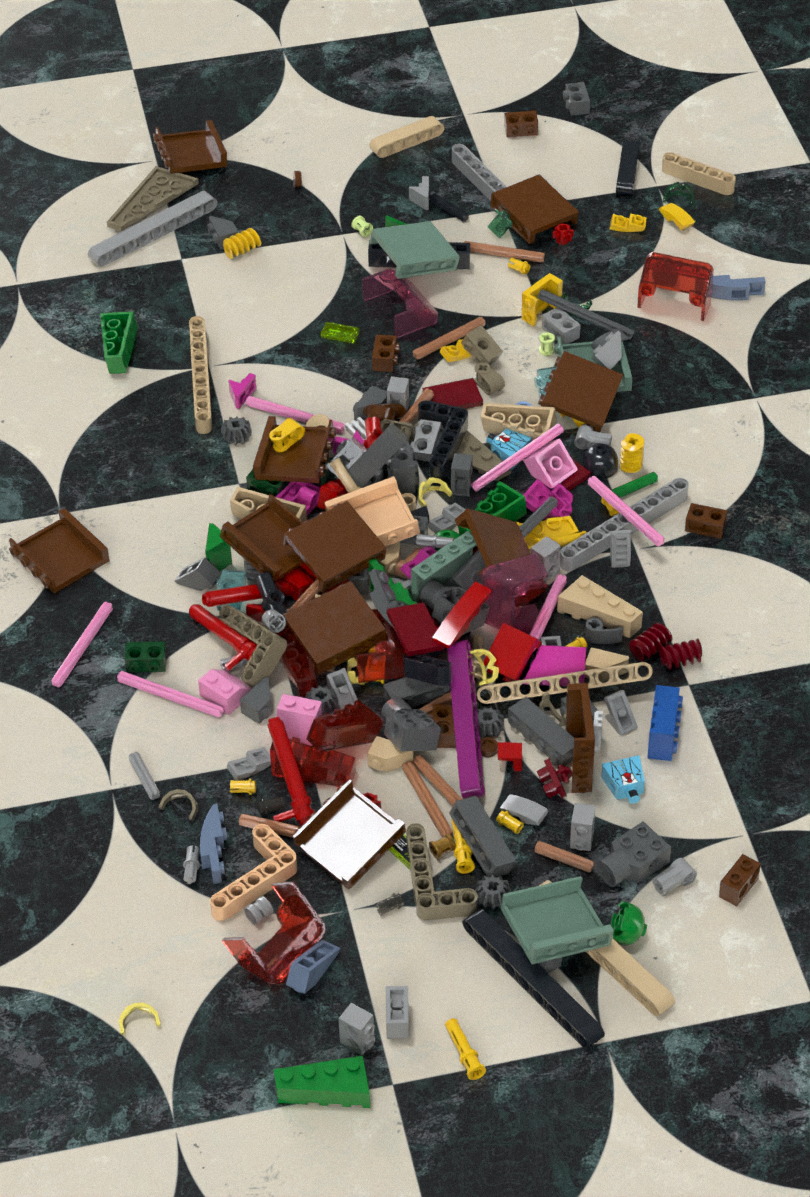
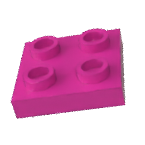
(301, 493)

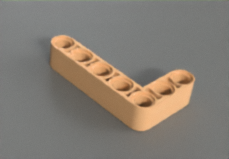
(279, 867)

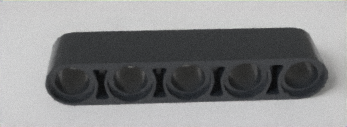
(627, 167)

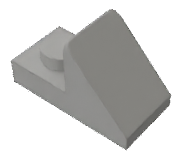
(420, 194)
(342, 686)
(620, 713)

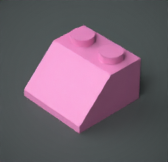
(551, 463)
(223, 689)

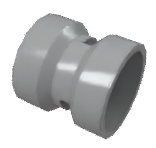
(270, 618)
(258, 910)

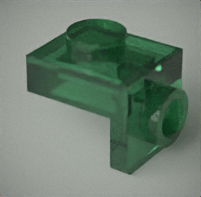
(500, 223)

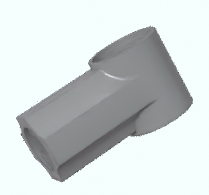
(586, 437)
(678, 873)

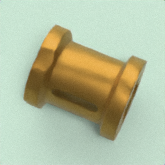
(442, 846)

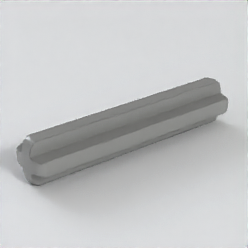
(144, 775)

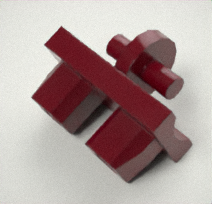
(549, 772)

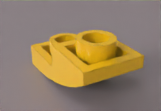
(678, 215)
(632, 224)
(454, 353)

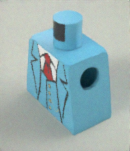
(507, 443)
(624, 778)

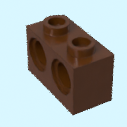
(521, 123)
(384, 353)
(706, 520)
(443, 717)
(739, 880)

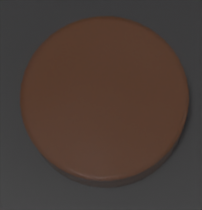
(297, 178)
(489, 747)

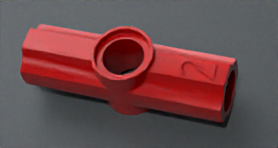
(373, 431)

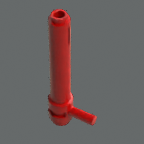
(242, 594)
(241, 644)
(301, 801)

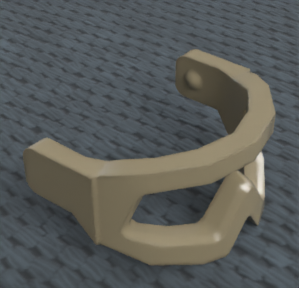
(547, 703)
(180, 794)

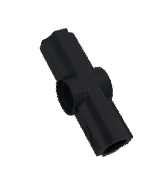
(271, 596)

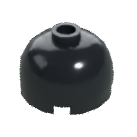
(600, 460)

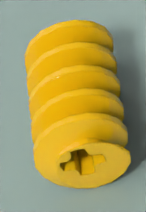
(241, 242)
(632, 453)

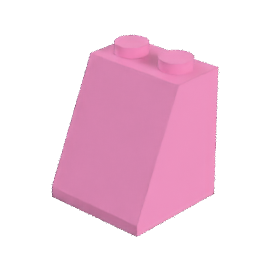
(298, 715)

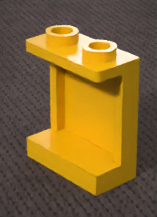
(532, 305)

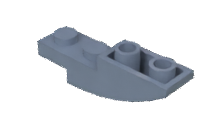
(737, 289)
(212, 842)

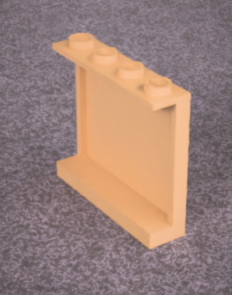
(382, 510)

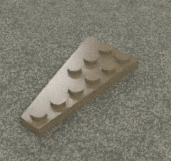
(151, 194)
(483, 458)

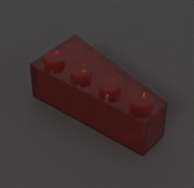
(297, 664)
(345, 727)
(317, 766)

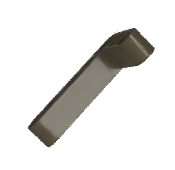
(269, 647)
(427, 897)

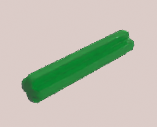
(635, 485)

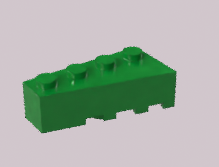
(118, 337)
(502, 503)
(324, 1083)

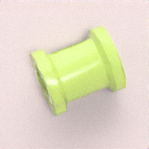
(363, 224)
(546, 343)

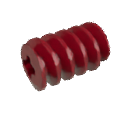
(650, 641)
(681, 653)

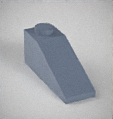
(311, 965)

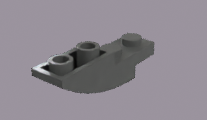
(383, 596)

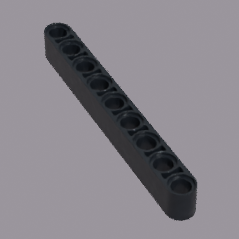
(533, 979)

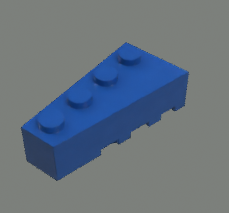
(663, 723)

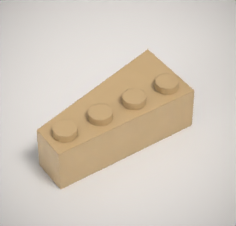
(524, 419)
(246, 501)
(589, 600)

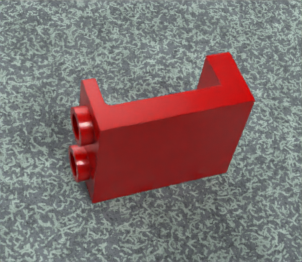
(512, 651)

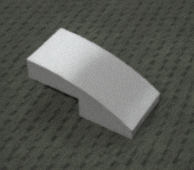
(446, 520)
(254, 762)
(525, 809)

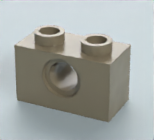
(480, 338)

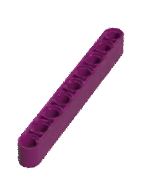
(466, 721)

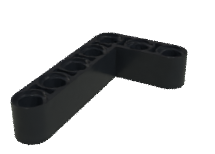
(455, 426)
(431, 666)

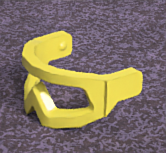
(443, 487)
(479, 652)
(351, 674)
(140, 1006)

